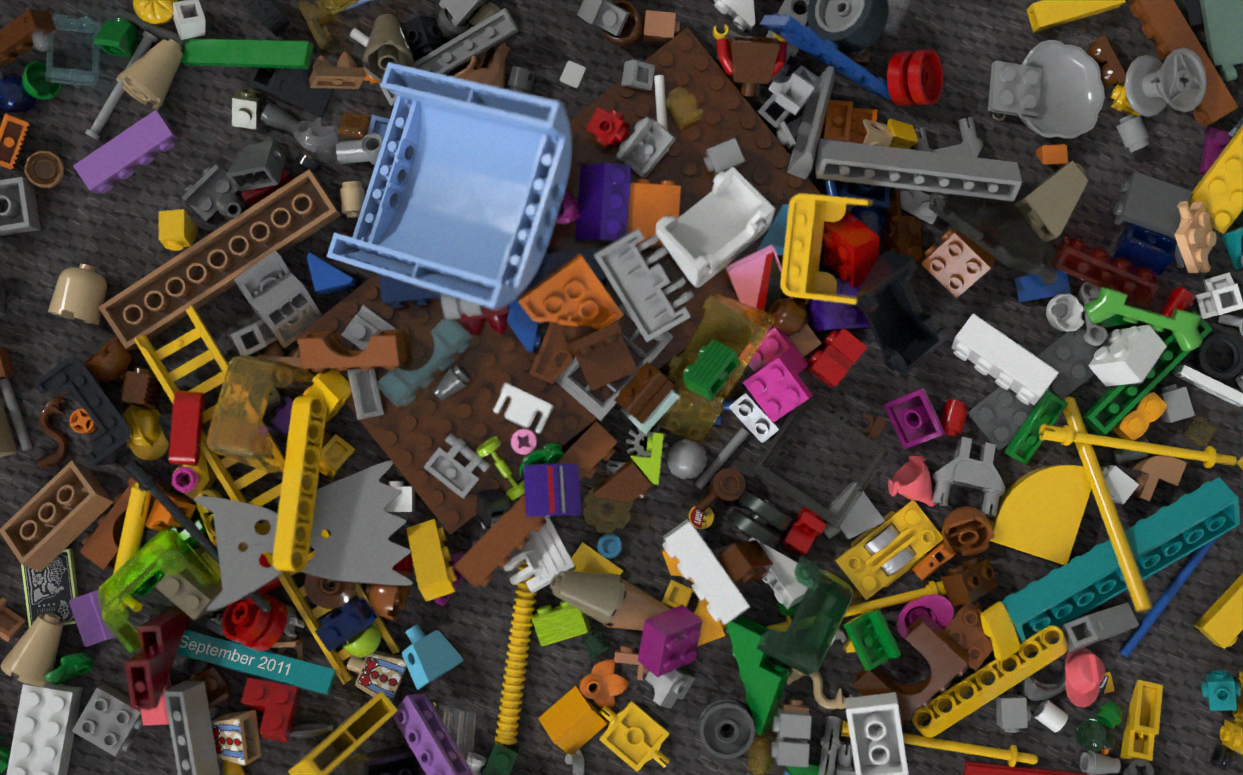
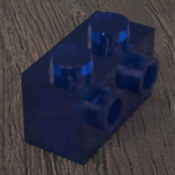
(1145, 248)
(346, 624)

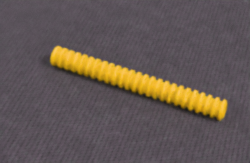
(516, 663)

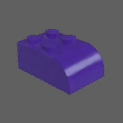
(837, 315)

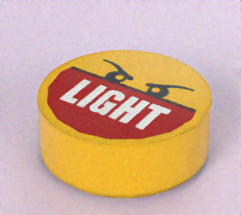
(701, 520)

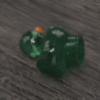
(1094, 737)

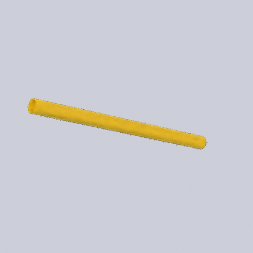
(1108, 510)

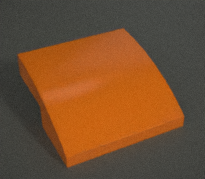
(845, 122)

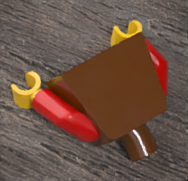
(750, 58)

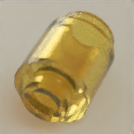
(759, 757)

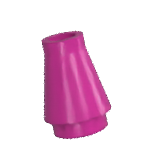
(180, 479)

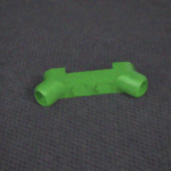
(1181, 323)

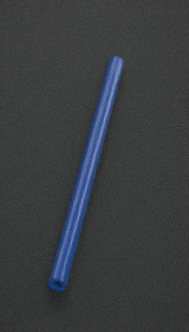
(1164, 600)

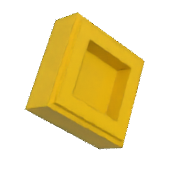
(677, 594)

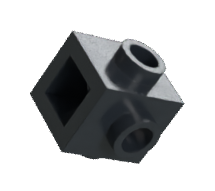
(422, 35)

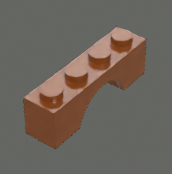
(323, 351)
(103, 544)

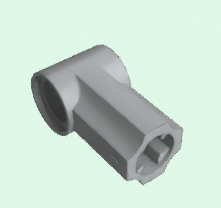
(359, 150)

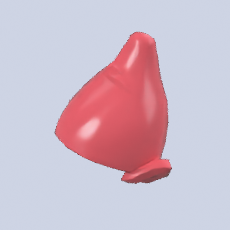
(913, 481)

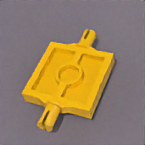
(634, 736)

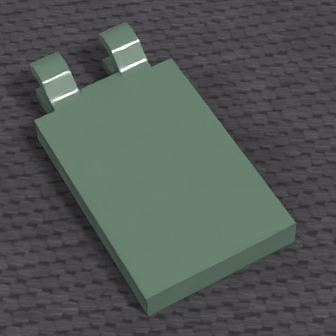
(1224, 34)

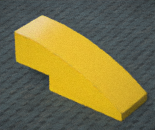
(1142, 721)

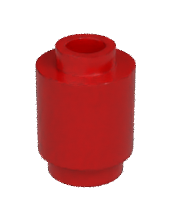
(953, 417)

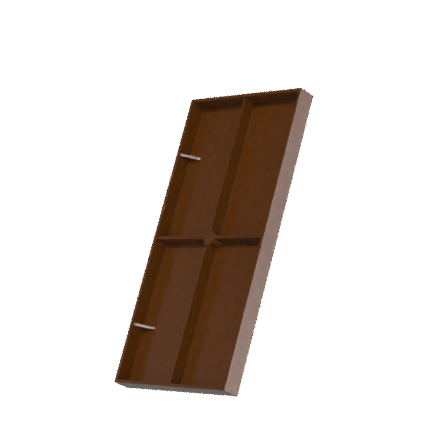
(416, 431)

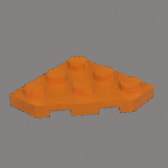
(571, 298)

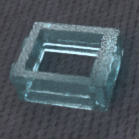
(72, 76)

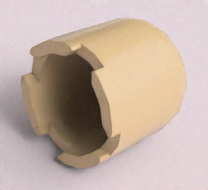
(79, 294)

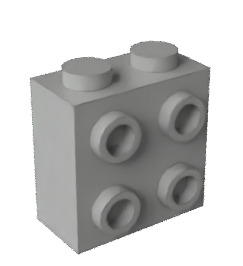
(109, 720)

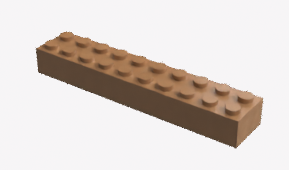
(219, 258)

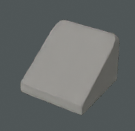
(638, 75)

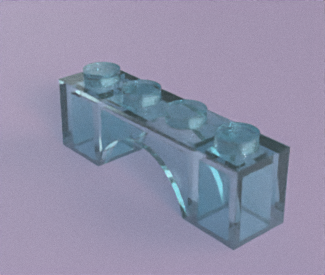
(448, 340)

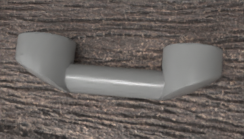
(1095, 333)

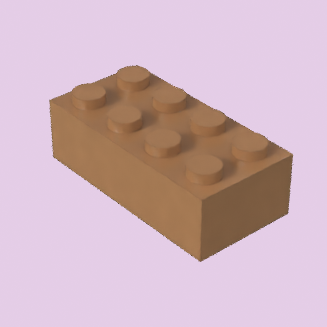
(55, 516)

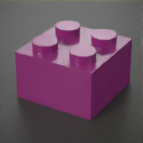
(669, 640)

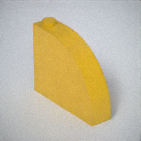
(1043, 512)
(345, 737)

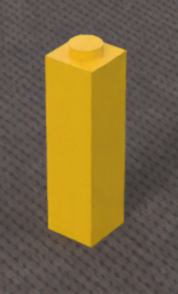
(1053, 13)

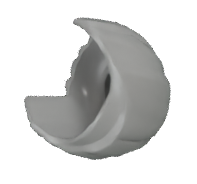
(686, 459)

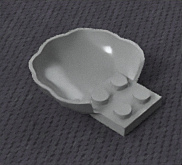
(1051, 92)

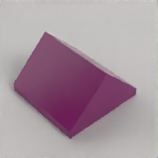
(914, 418)

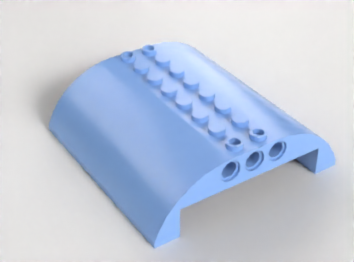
(461, 188)

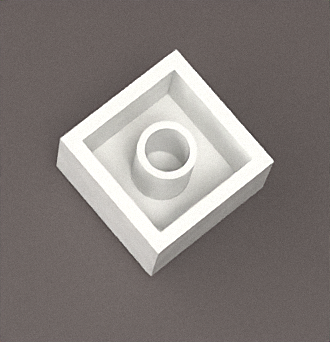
(1127, 355)

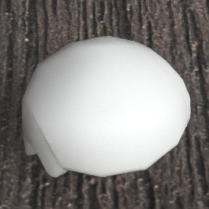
(1065, 312)

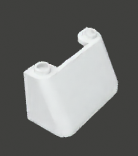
(716, 227)

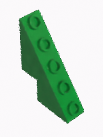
(761, 678)

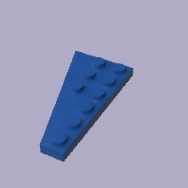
(825, 52)

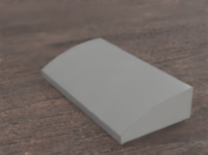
(811, 126)

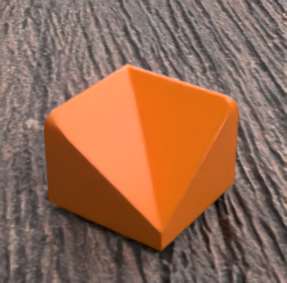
(1053, 154)

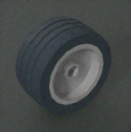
(848, 23)

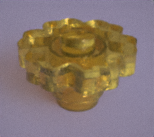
(606, 513)

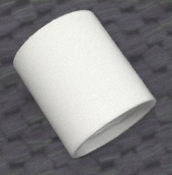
(1051, 715)

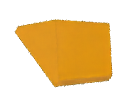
(572, 721)

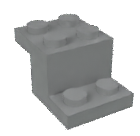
(278, 298)

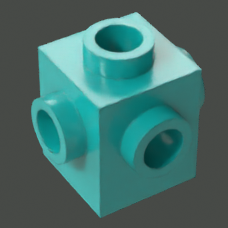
(1220, 690)

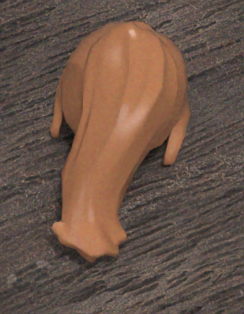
(492, 75)

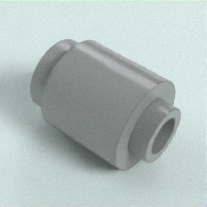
(1133, 133)

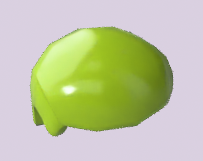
(364, 642)

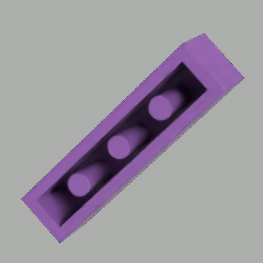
(126, 152)

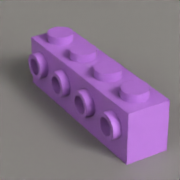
(429, 737)

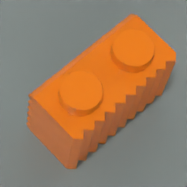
(11, 138)

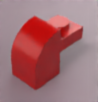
(802, 531)

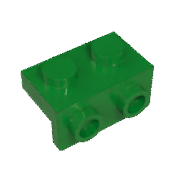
(872, 639)

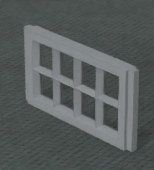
(583, 395)

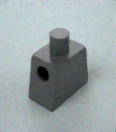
(258, 165)

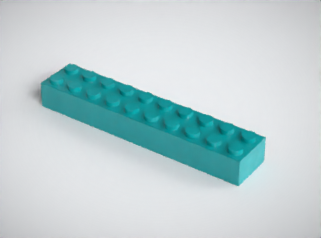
(1097, 574)

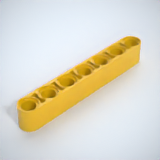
(299, 483)
(985, 693)

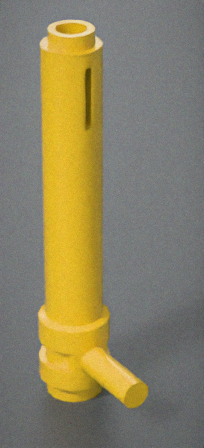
(132, 533)

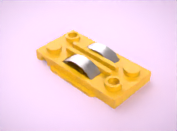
(889, 549)

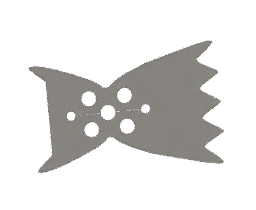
(352, 553)

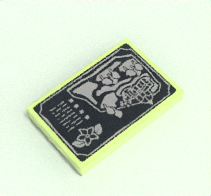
(51, 588)

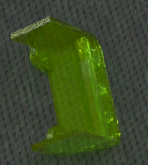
(164, 551)

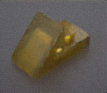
(315, 19)

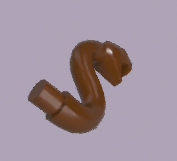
(58, 455)

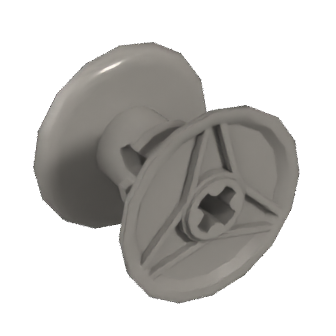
(1176, 81)

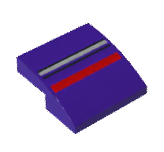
(552, 490)

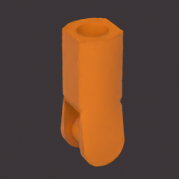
(930, 563)

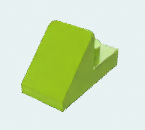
(651, 465)

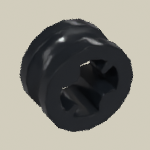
(1222, 757)

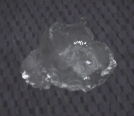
(318, 139)

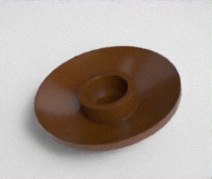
(328, 596)

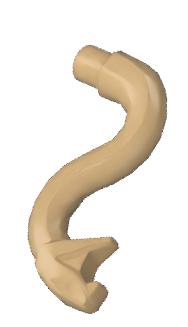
(837, 703)

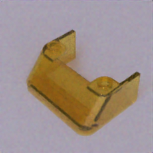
(242, 408)

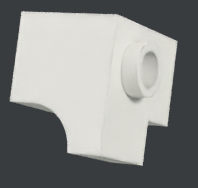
(1220, 296)

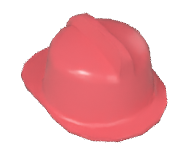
(1083, 676)

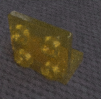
(689, 416)

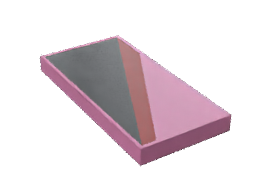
(758, 279)

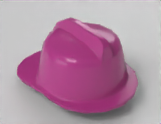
(934, 605)

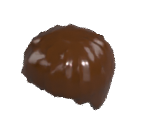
(632, 28)

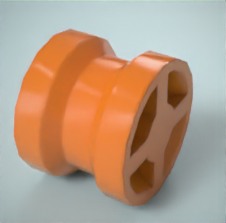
(79, 422)

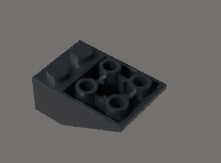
(291, 87)

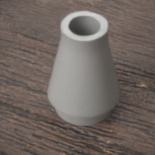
(1097, 764)

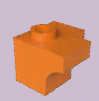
(161, 519)

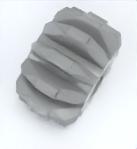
(640, 448)

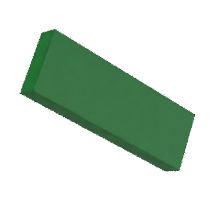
(1027, 438)

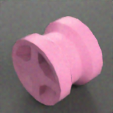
(527, 439)

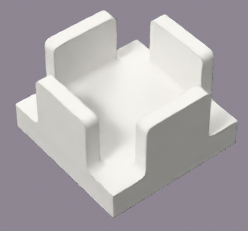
(523, 407)

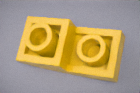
(1001, 630)

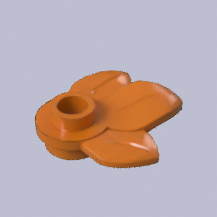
(606, 683)

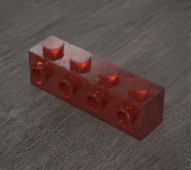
(1105, 271)

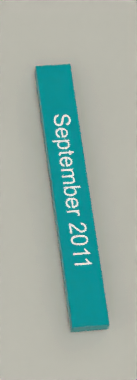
(256, 663)

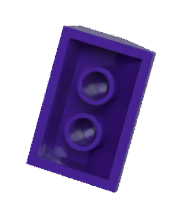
(603, 202)

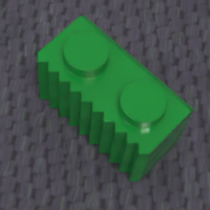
(711, 369)

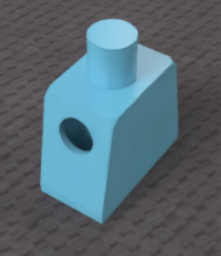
(429, 656)

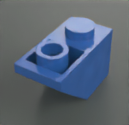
(524, 326)

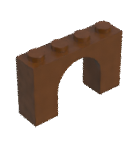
(940, 650)

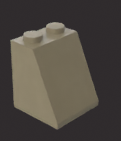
(1053, 200)
(187, 591)

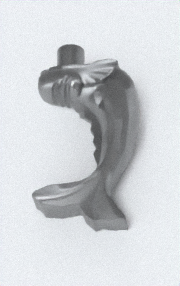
(1039, 691)

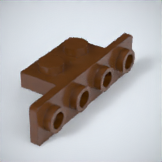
(900, 232)

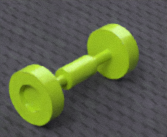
(488, 448)

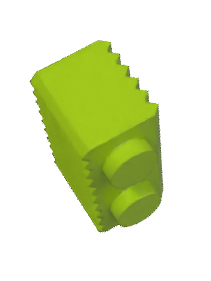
(559, 623)

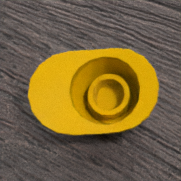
(148, 438)

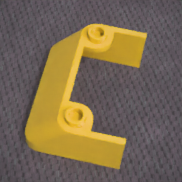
(803, 247)

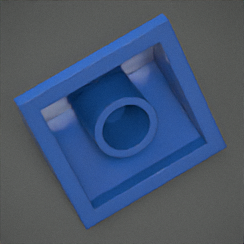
(328, 278)

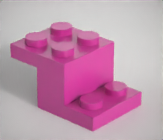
(776, 377)

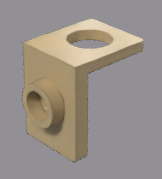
(875, 136)

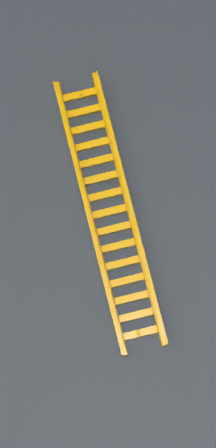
(233, 487)

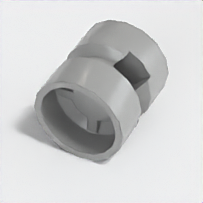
(454, 307)

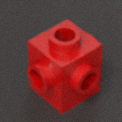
(608, 127)

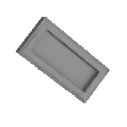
(365, 393)

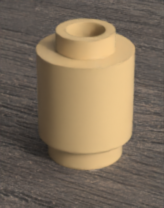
(352, 198)

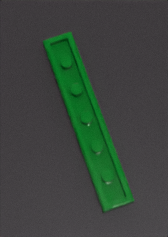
(247, 53)

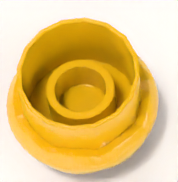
(154, 11)

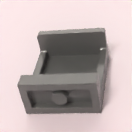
(1150, 204)

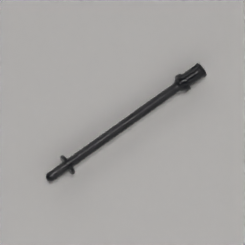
(148, 483)

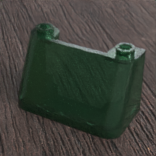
(814, 622)

